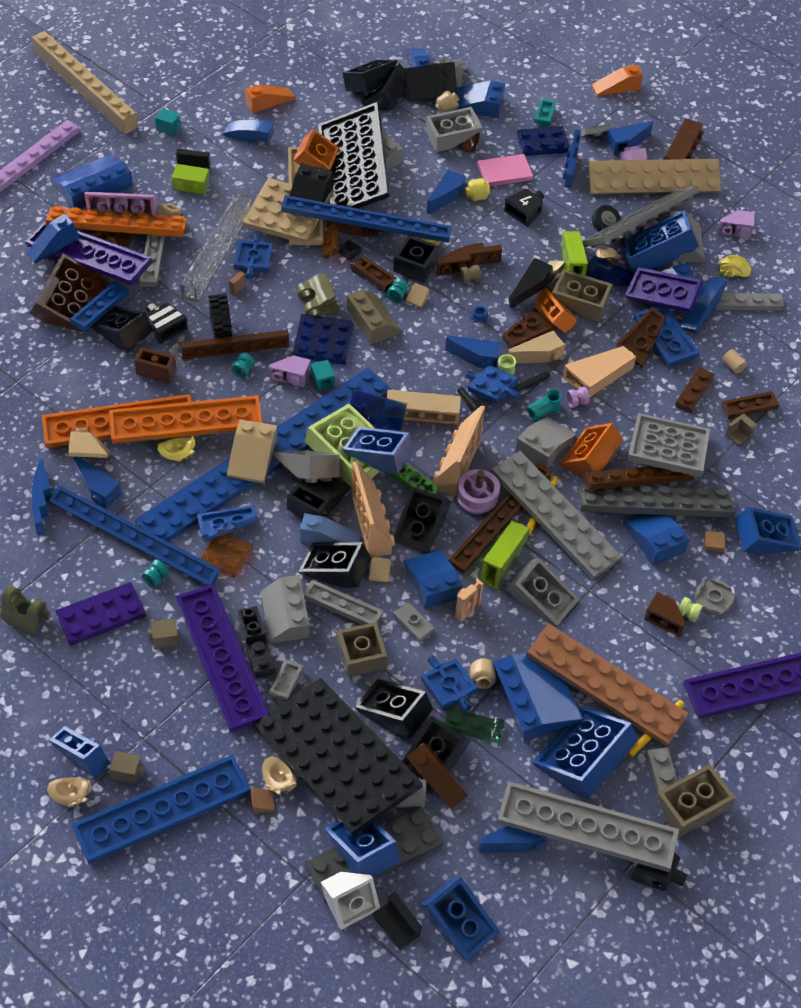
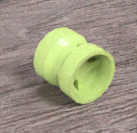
(507, 363)
(691, 611)

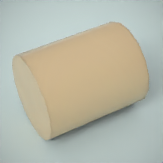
(734, 361)

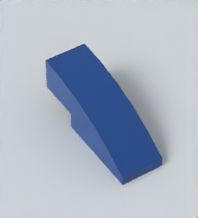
(250, 130)

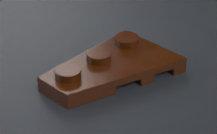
(530, 327)
(643, 335)

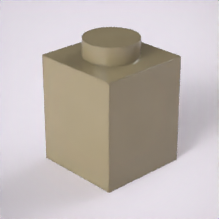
(163, 633)
(126, 767)

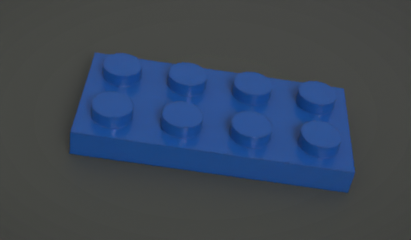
(672, 342)

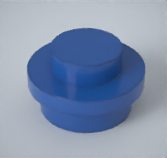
(479, 314)

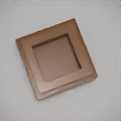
(237, 283)
(714, 541)

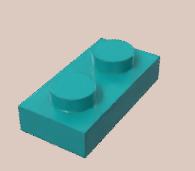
(545, 112)

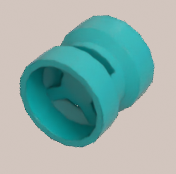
(397, 290)
(243, 365)
(155, 573)

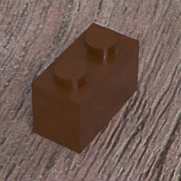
(155, 365)

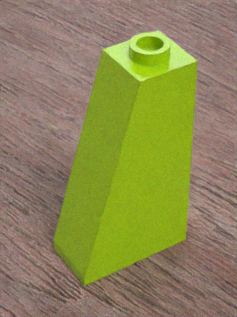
(574, 252)
(503, 554)

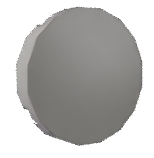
(714, 597)

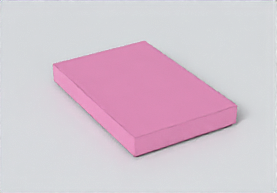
(505, 170)

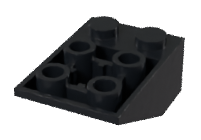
(316, 497)

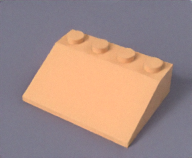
(460, 453)
(371, 513)

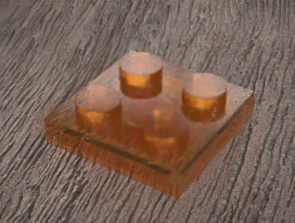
(227, 554)

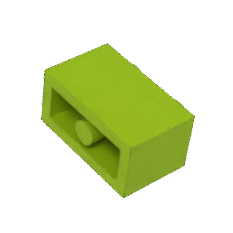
(190, 179)

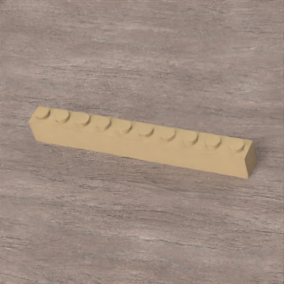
(85, 82)

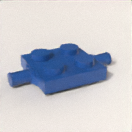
(253, 255)
(493, 384)
(449, 684)

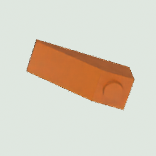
(622, 80)
(265, 96)
(555, 310)

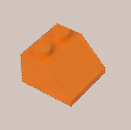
(316, 151)

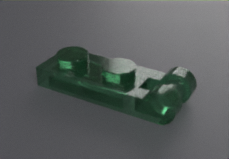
(475, 725)

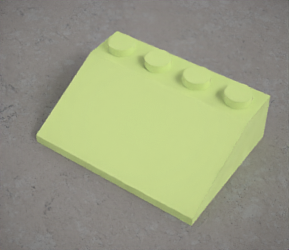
(333, 433)

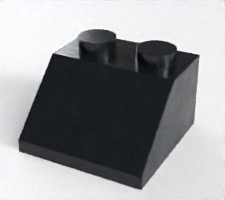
(312, 183)

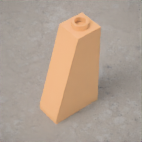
(599, 370)

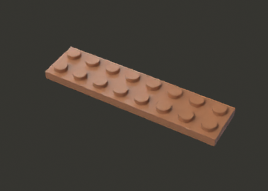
(607, 684)

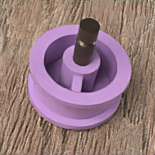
(478, 491)

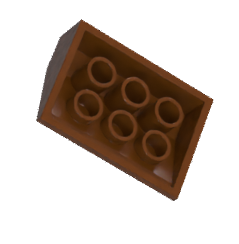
(67, 292)

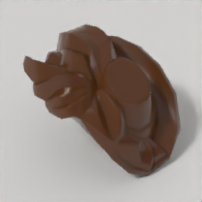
(471, 144)

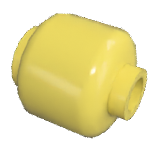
(478, 189)

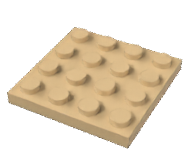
(267, 217)

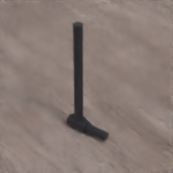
(474, 404)

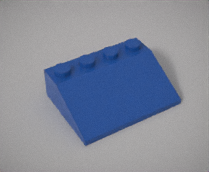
(101, 175)
(661, 242)
(535, 696)
(587, 751)

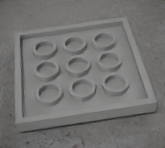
(669, 445)

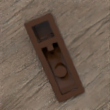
(437, 775)

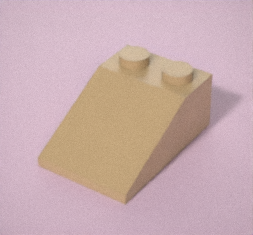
(252, 451)

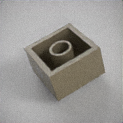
(361, 649)

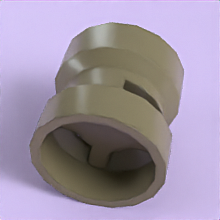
(470, 274)

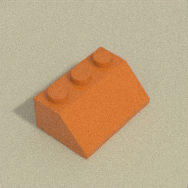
(592, 449)

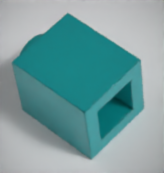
(168, 122)
(322, 375)

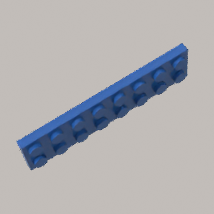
(160, 809)

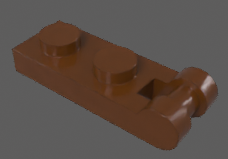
(373, 273)

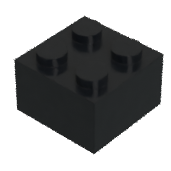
(416, 258)

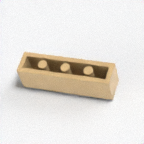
(428, 407)

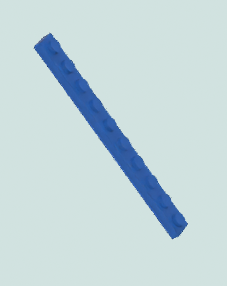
(366, 218)
(135, 536)

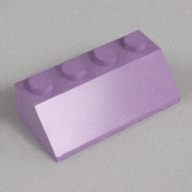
(122, 202)

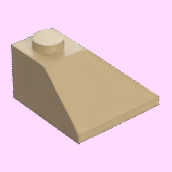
(86, 445)

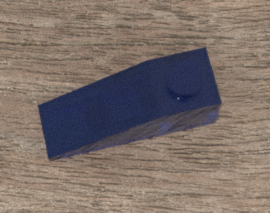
(609, 272)

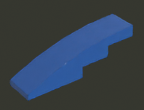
(705, 303)
(40, 494)

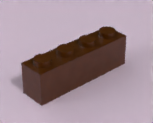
(685, 140)

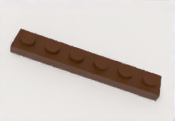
(234, 344)
(632, 477)

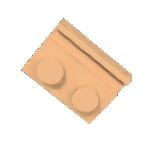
(468, 599)

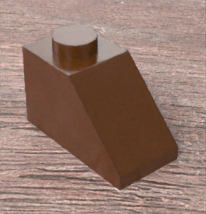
(665, 614)

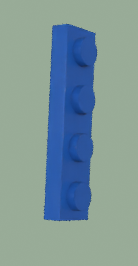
(99, 306)

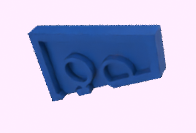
(570, 163)
(225, 521)

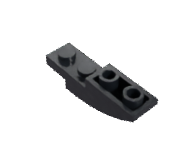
(256, 642)

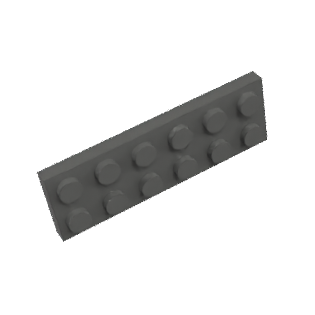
(413, 836)

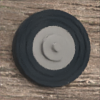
(604, 217)

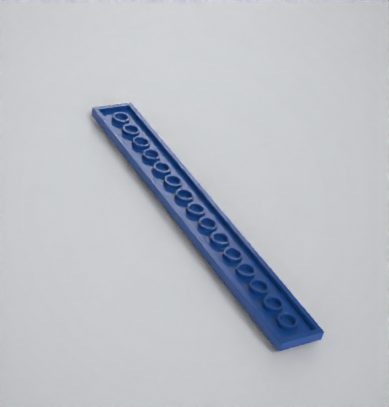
(216, 489)

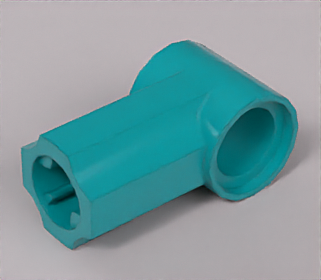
(549, 404)

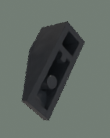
(533, 281)

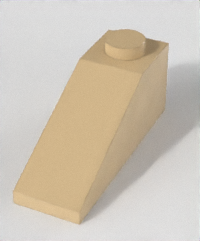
(539, 350)

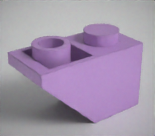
(633, 153)
(737, 224)
(291, 370)

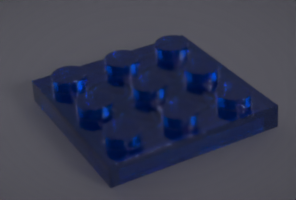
(323, 339)

